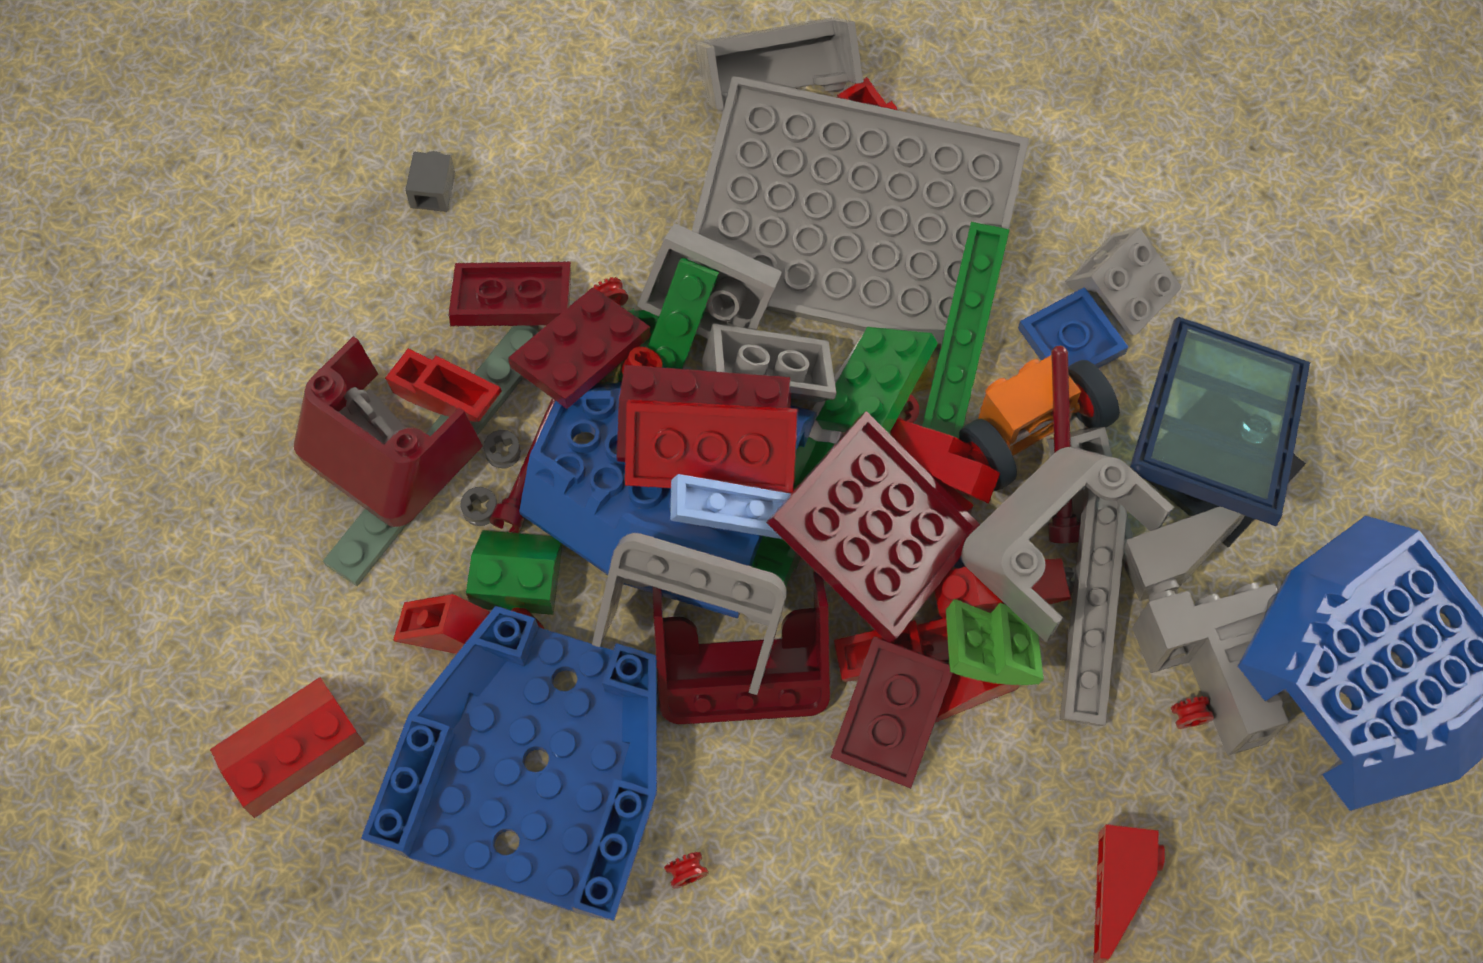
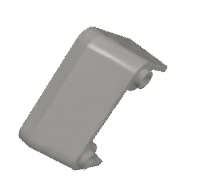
(785, 56)
(1001, 548)
(697, 575)

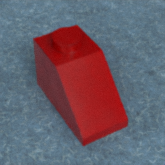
(439, 622)

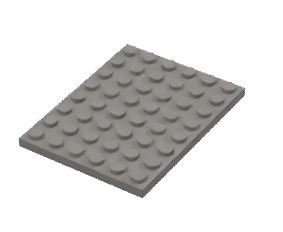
(854, 202)

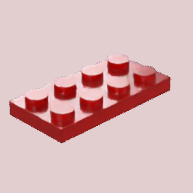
(710, 442)

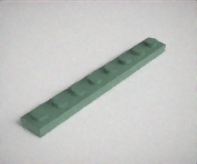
(371, 537)

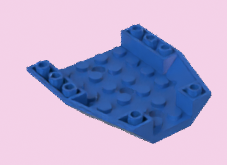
(583, 499)
(1335, 633)
(465, 778)

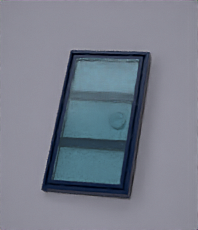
(1223, 421)

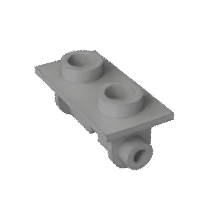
(371, 414)

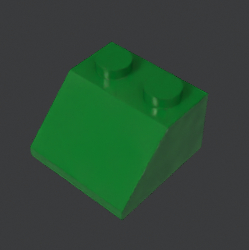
(514, 571)

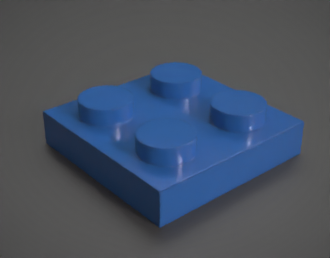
(1077, 326)

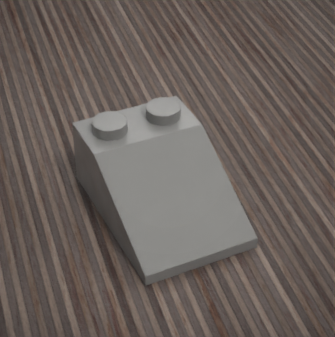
(1172, 553)

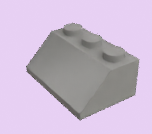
(773, 354)

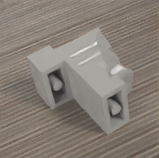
(1213, 641)

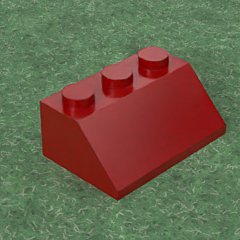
(286, 748)

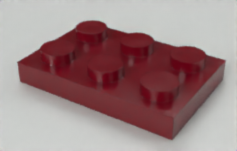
(509, 293)
(579, 347)
(892, 712)

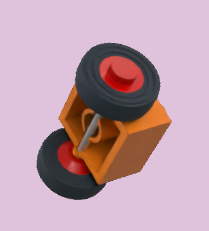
(1021, 412)

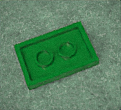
(878, 378)

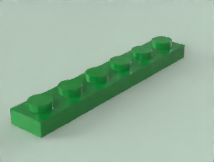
(965, 329)

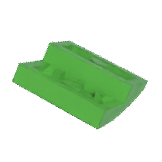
(992, 645)

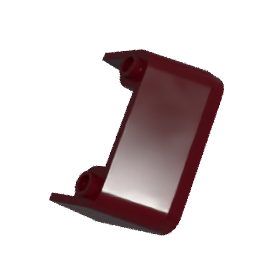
(387, 478)
(714, 679)

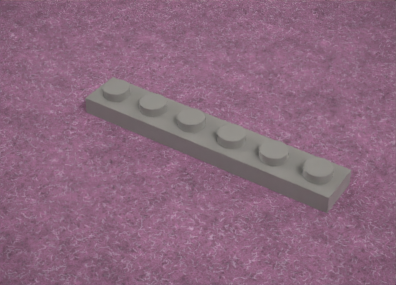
(1093, 611)

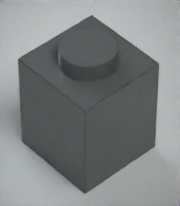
(430, 181)

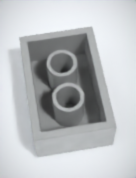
(740, 288)

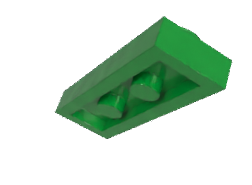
(682, 312)

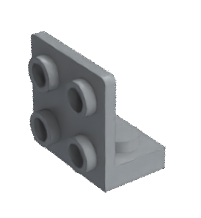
(1127, 278)

